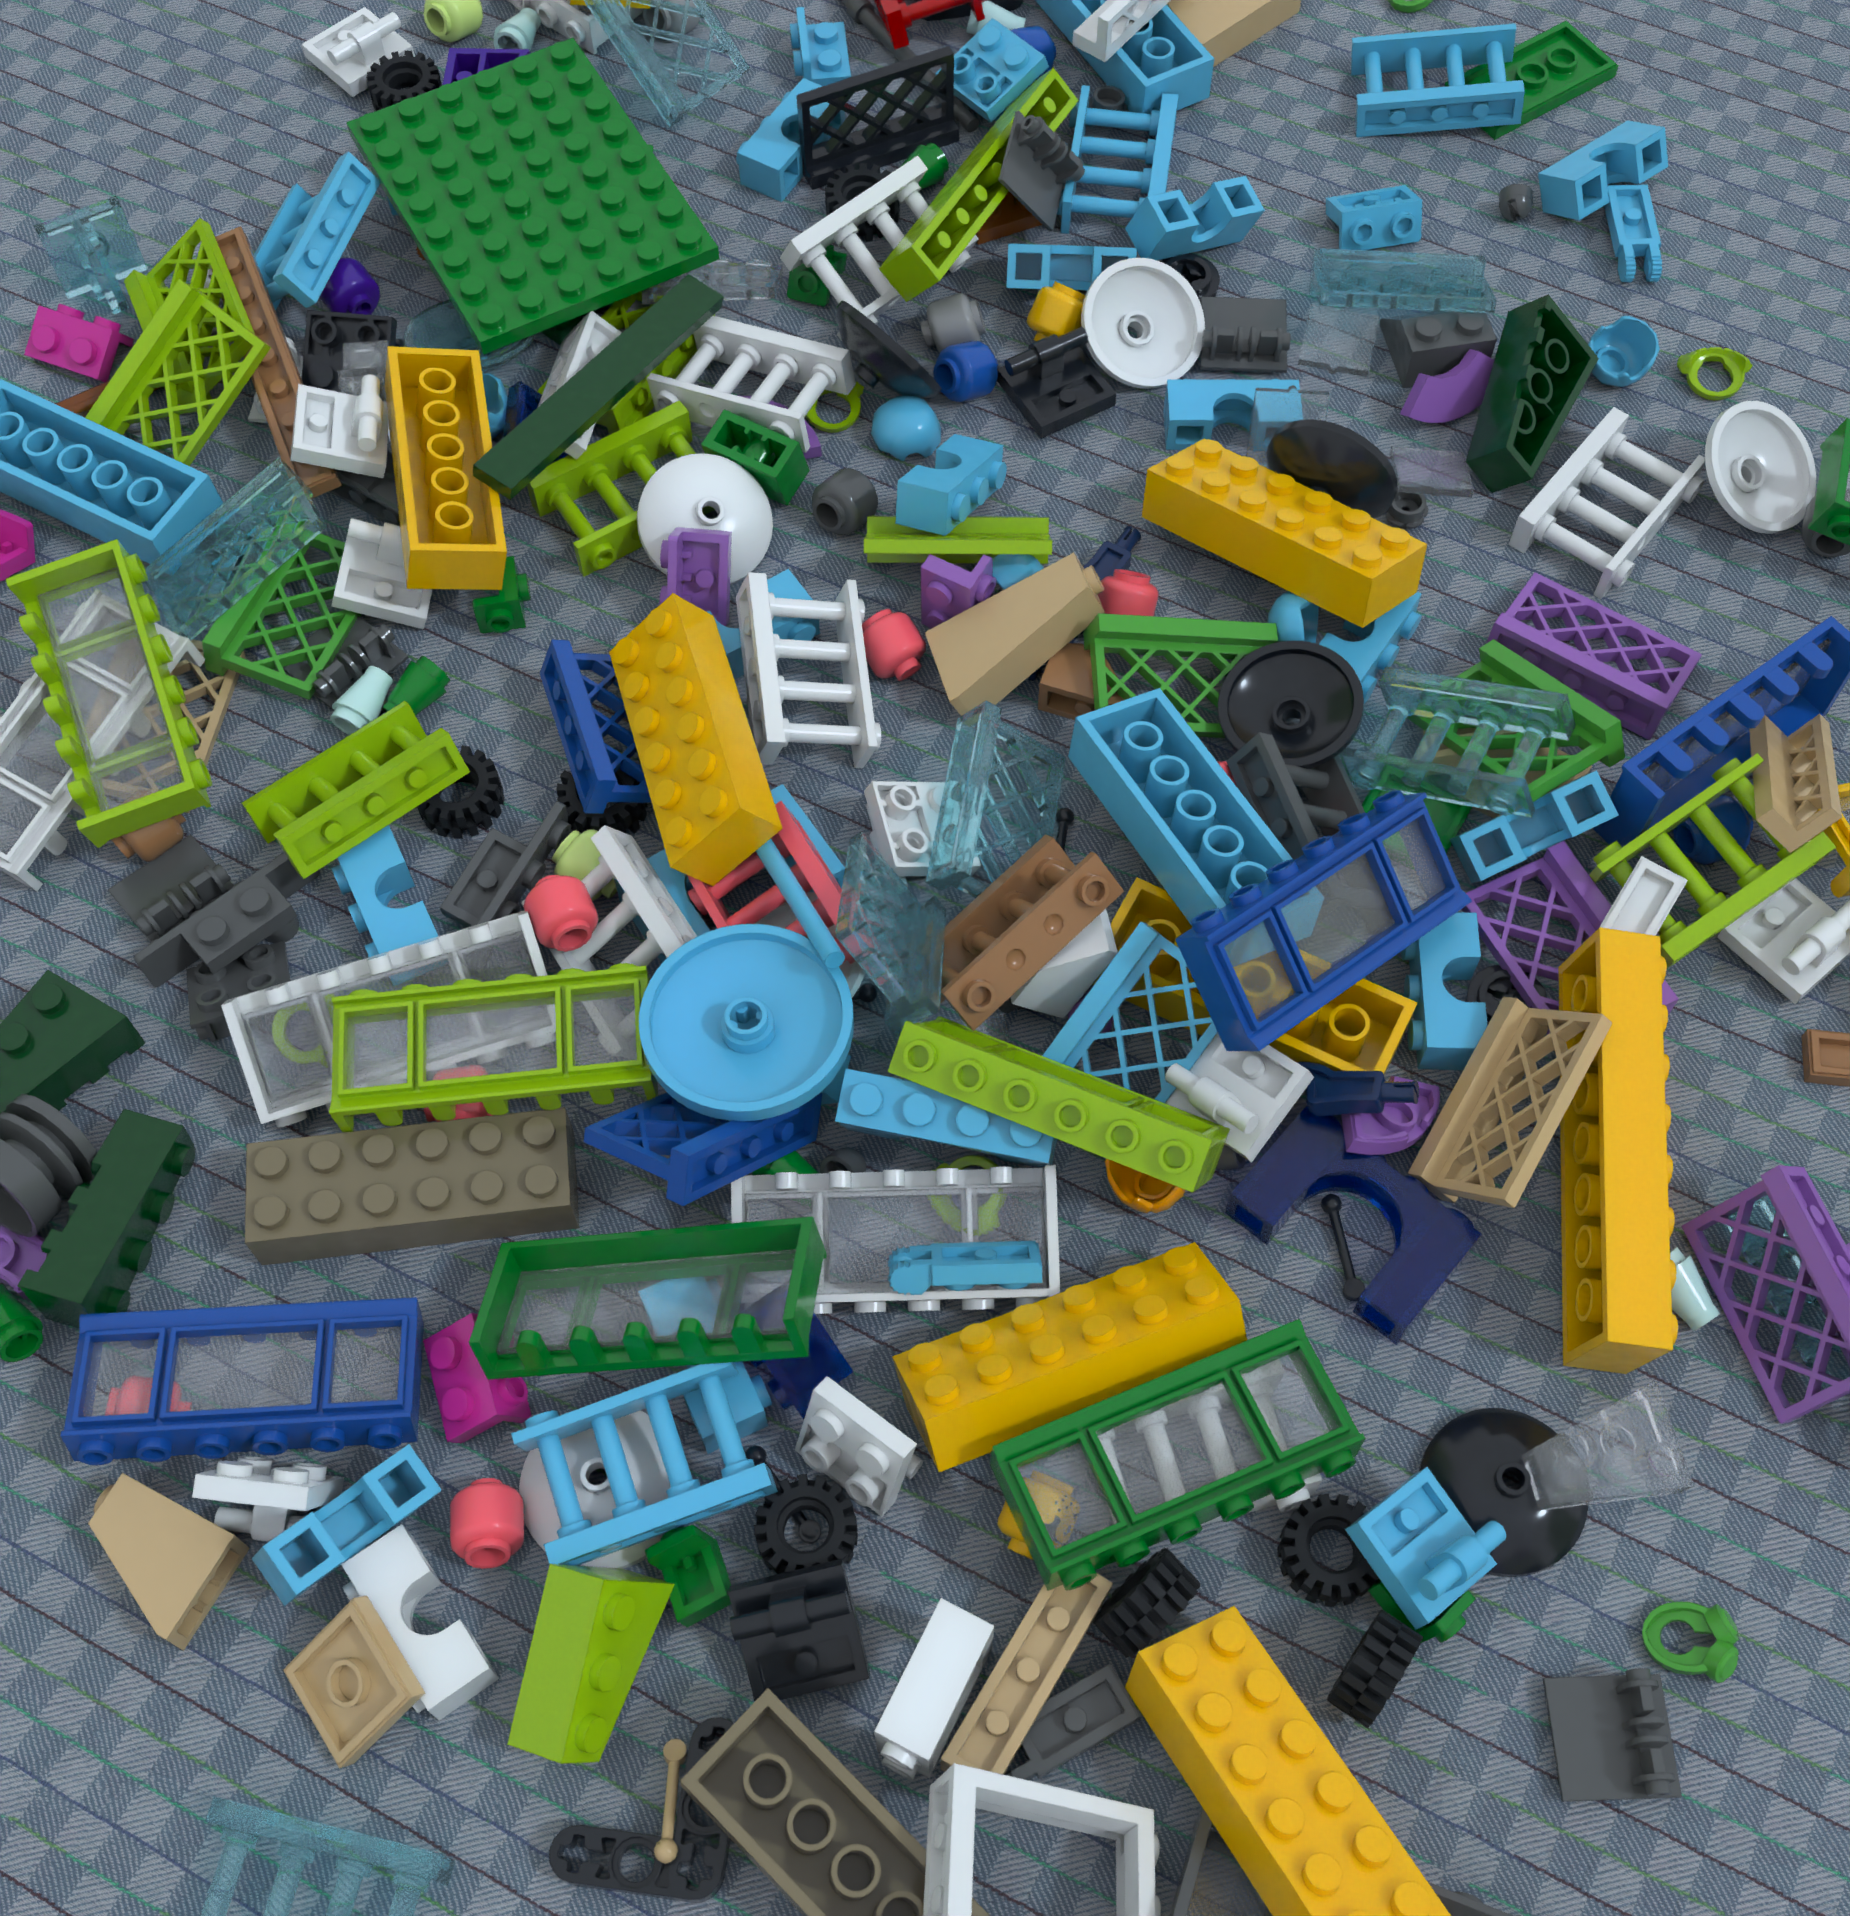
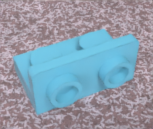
(821, 50)
(1376, 218)

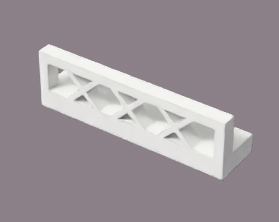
(1114, 25)
(577, 350)

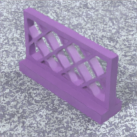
(1583, 670)
(1577, 902)
(1823, 1260)

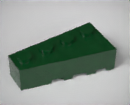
(1528, 393)
(59, 1042)
(111, 1221)

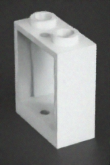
(933, 1690)

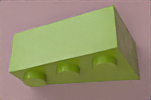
(584, 1659)

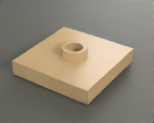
(353, 1681)

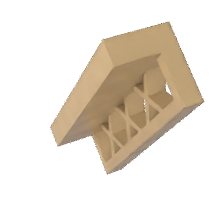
(1787, 778)
(1025, 1677)

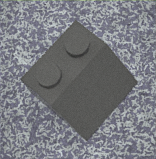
(1435, 341)

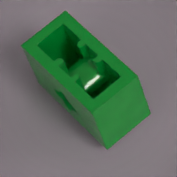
(765, 454)

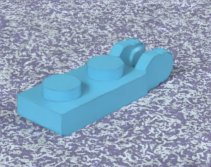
(1633, 231)
(964, 1266)

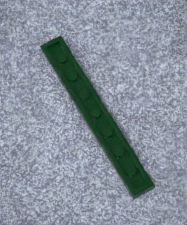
(596, 387)

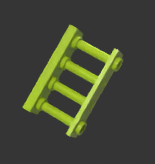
(601, 463)
(355, 789)
(1755, 881)

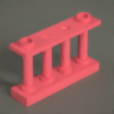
(809, 871)

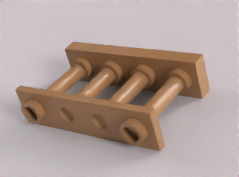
(1020, 926)

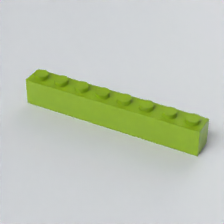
(970, 194)

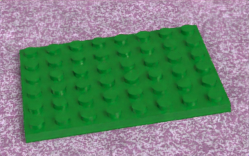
(531, 194)

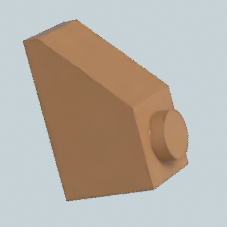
(1068, 683)

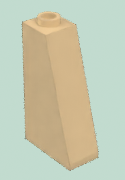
(1231, 24)
(1013, 632)

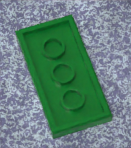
(1553, 70)

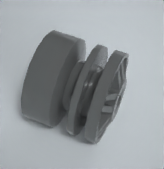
(38, 1161)

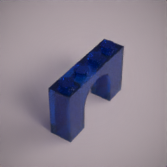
(1426, 1234)

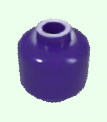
(351, 289)

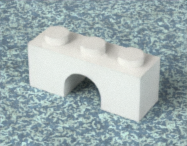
(445, 1663)

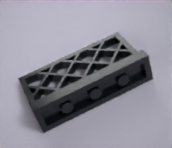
(883, 139)

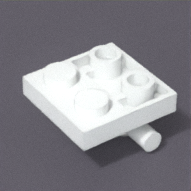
(353, 46)
(342, 429)
(374, 577)
(905, 824)
(1791, 939)
(1240, 1091)
(856, 1447)
(273, 1492)

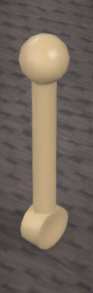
(674, 1754)

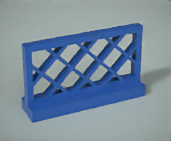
(583, 727)
(701, 1148)

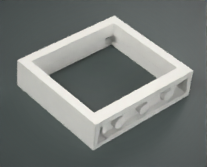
(953, 1829)

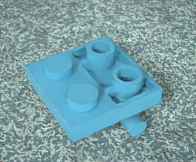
(995, 70)
(1424, 1547)

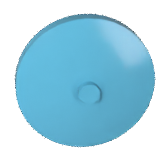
(746, 1022)

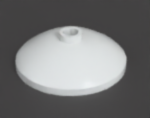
(1159, 308)
(1760, 467)
(687, 485)
(596, 1500)

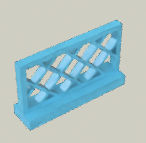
(1104, 1003)

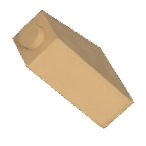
(165, 1556)

